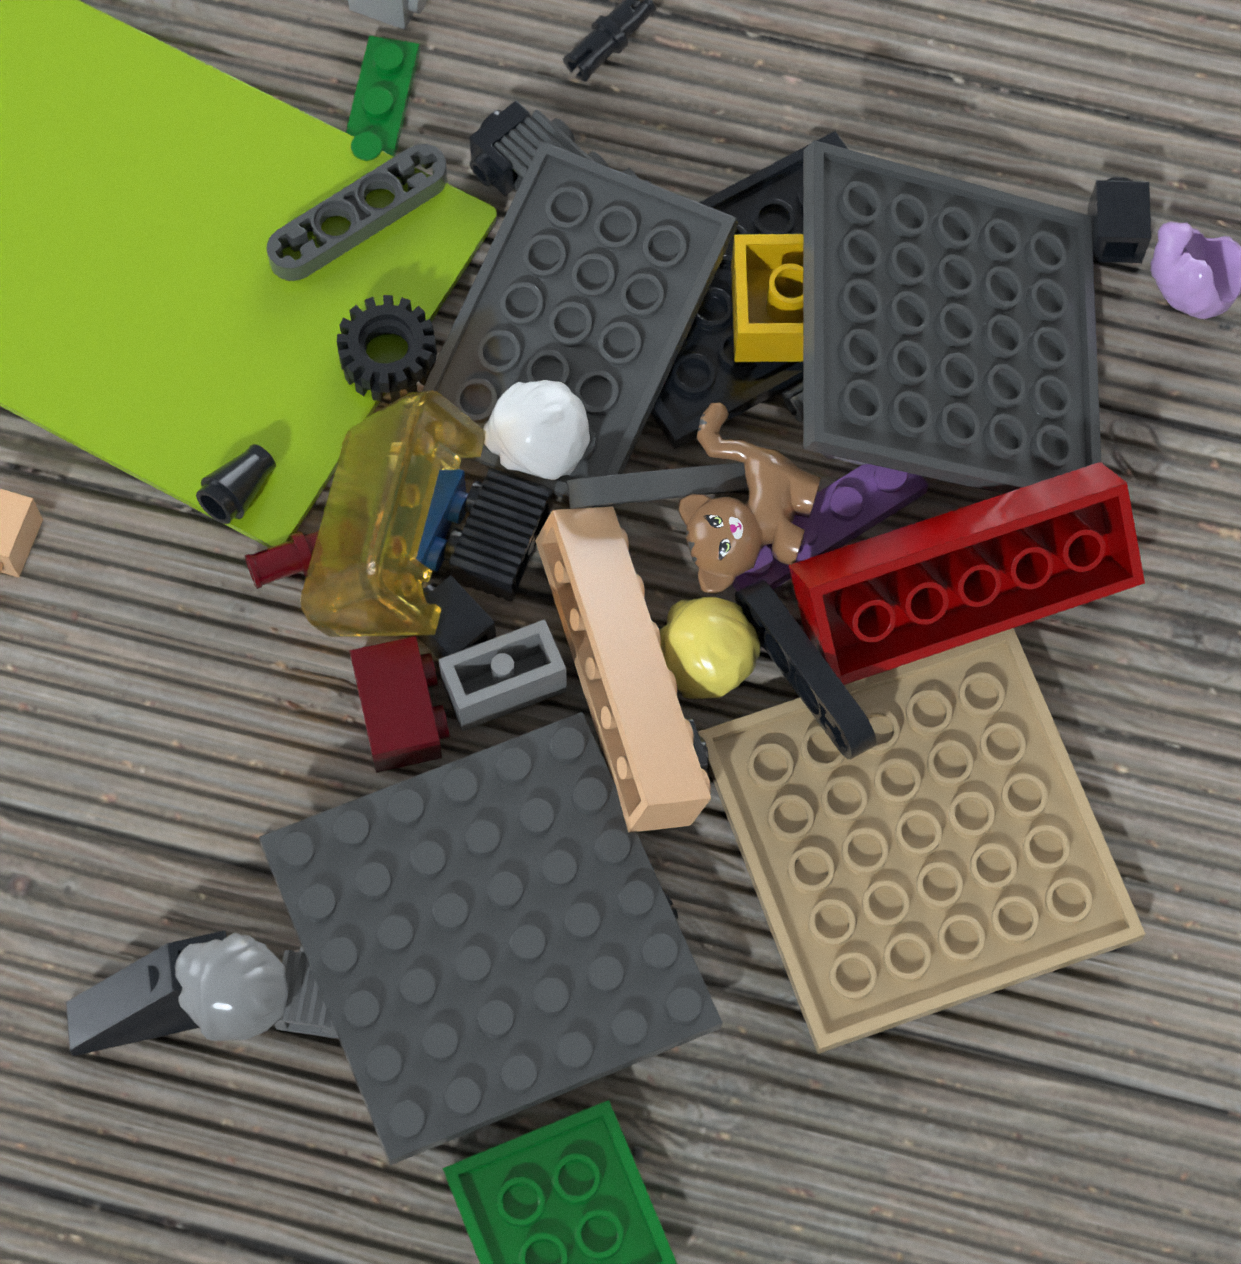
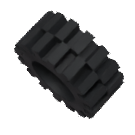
(383, 320)

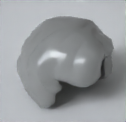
(231, 987)

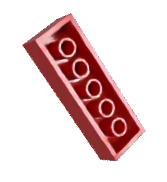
(969, 573)

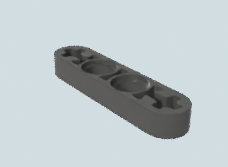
(352, 205)
(656, 485)

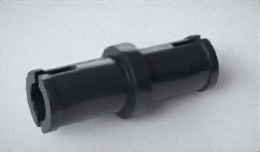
(608, 36)

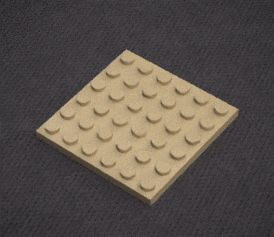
(934, 857)

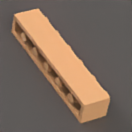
(623, 669)

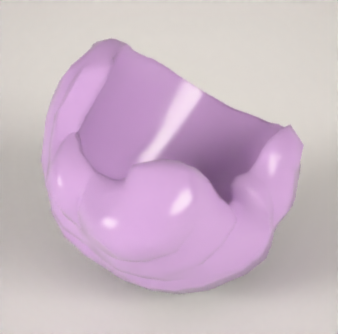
(1195, 271)

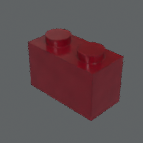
(397, 703)

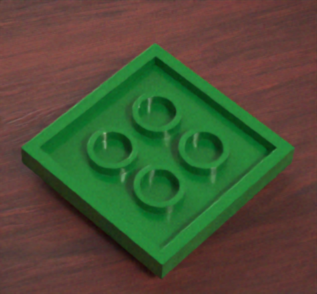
(560, 1197)

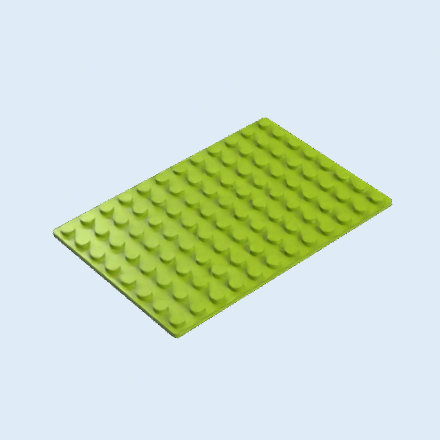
(144, 270)

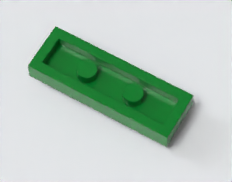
(382, 96)

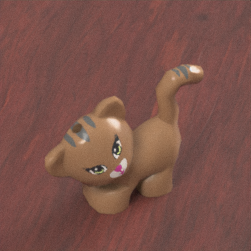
(729, 534)

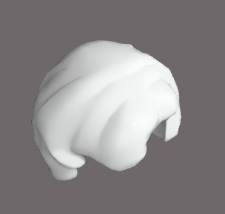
(538, 429)

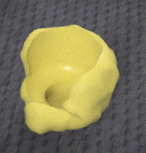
(708, 646)

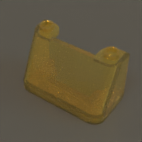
(375, 515)

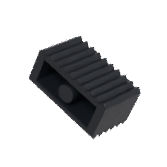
(498, 533)

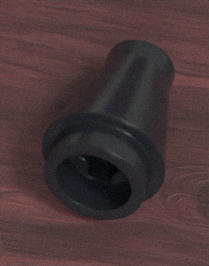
(233, 486)

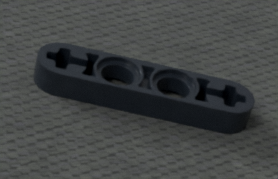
(806, 670)

